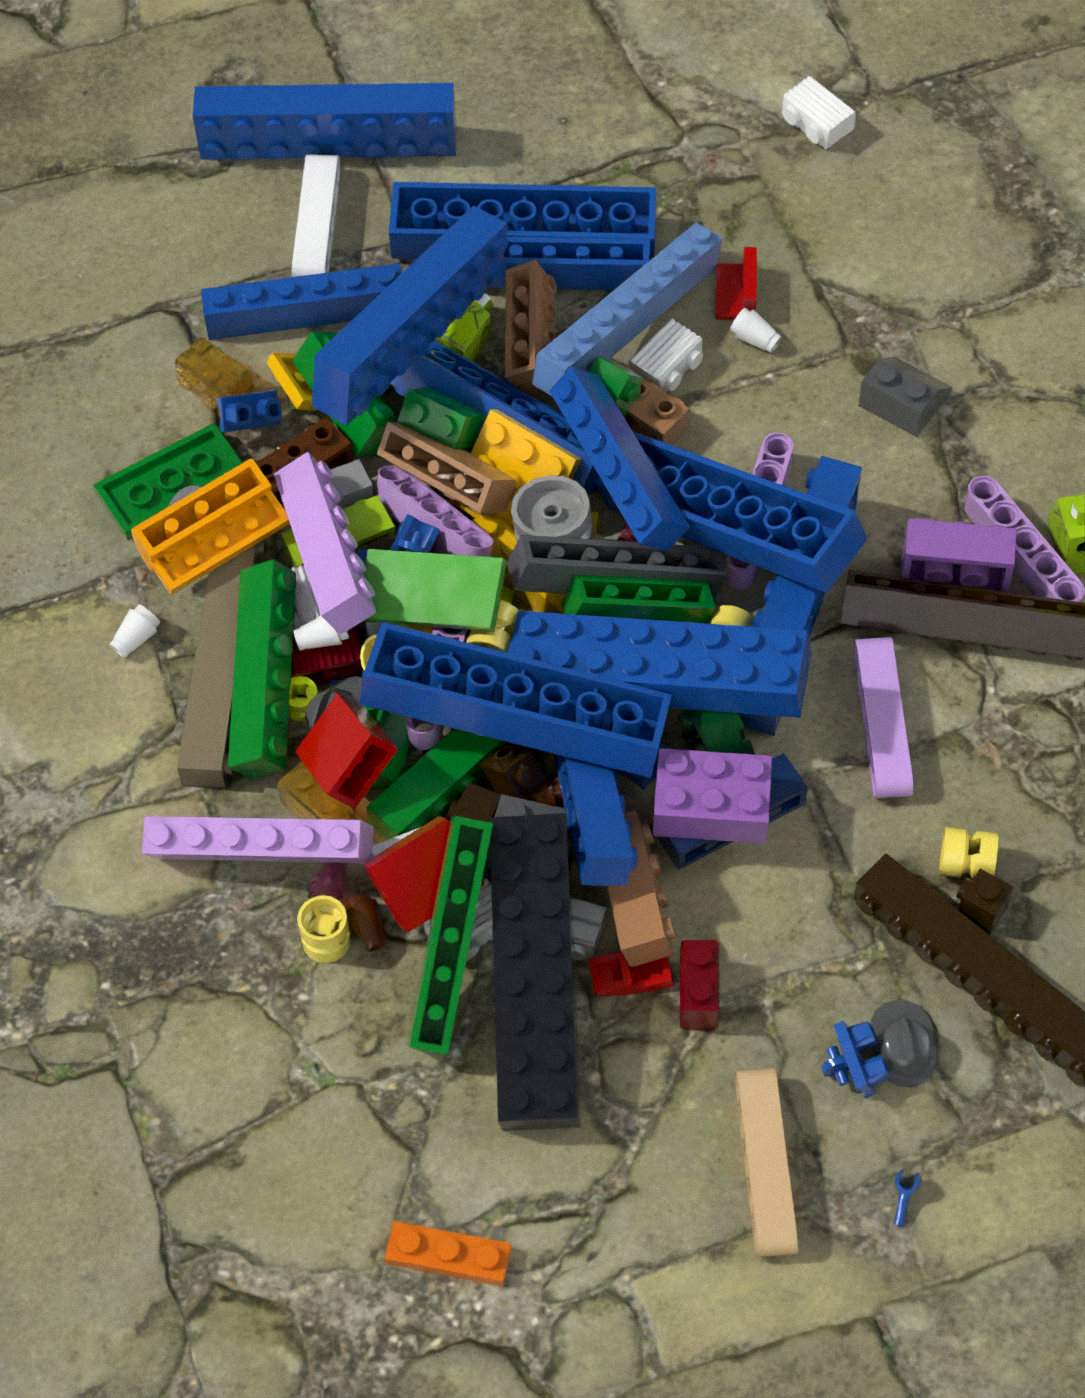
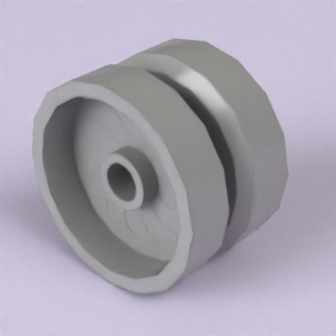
(552, 508)

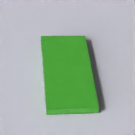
(435, 589)

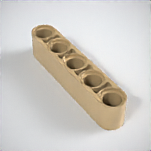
(766, 1162)

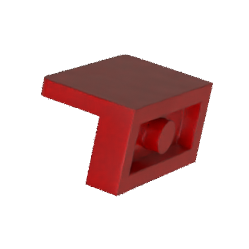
(736, 286)

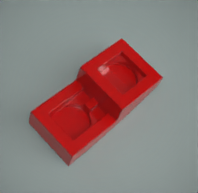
(615, 977)

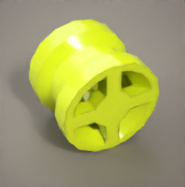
(297, 705)

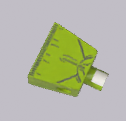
(471, 331)
(1068, 531)

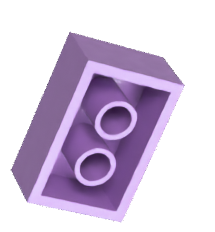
(959, 553)
(712, 796)

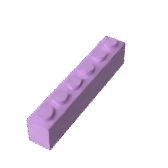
(325, 543)
(257, 839)

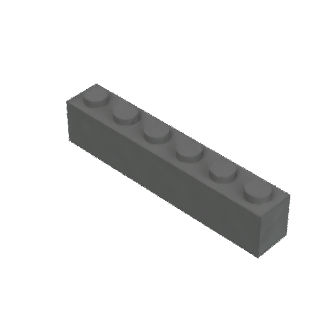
(550, 562)

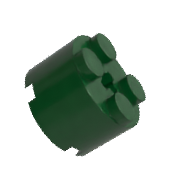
(714, 732)

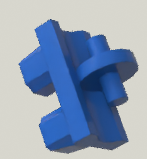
(249, 410)
(415, 536)
(864, 1073)

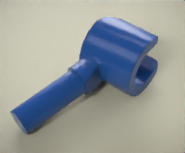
(904, 1197)

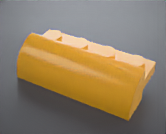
(210, 526)

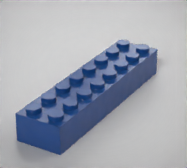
(325, 120)
(427, 210)
(409, 315)
(483, 391)
(755, 517)
(793, 603)
(695, 662)
(515, 699)

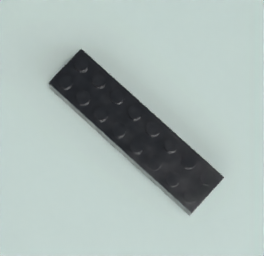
(534, 973)

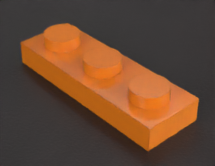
(448, 1253)

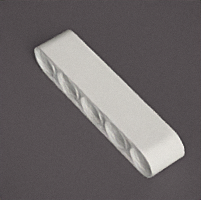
(316, 215)

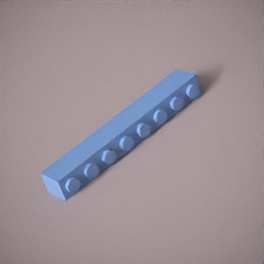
(630, 306)

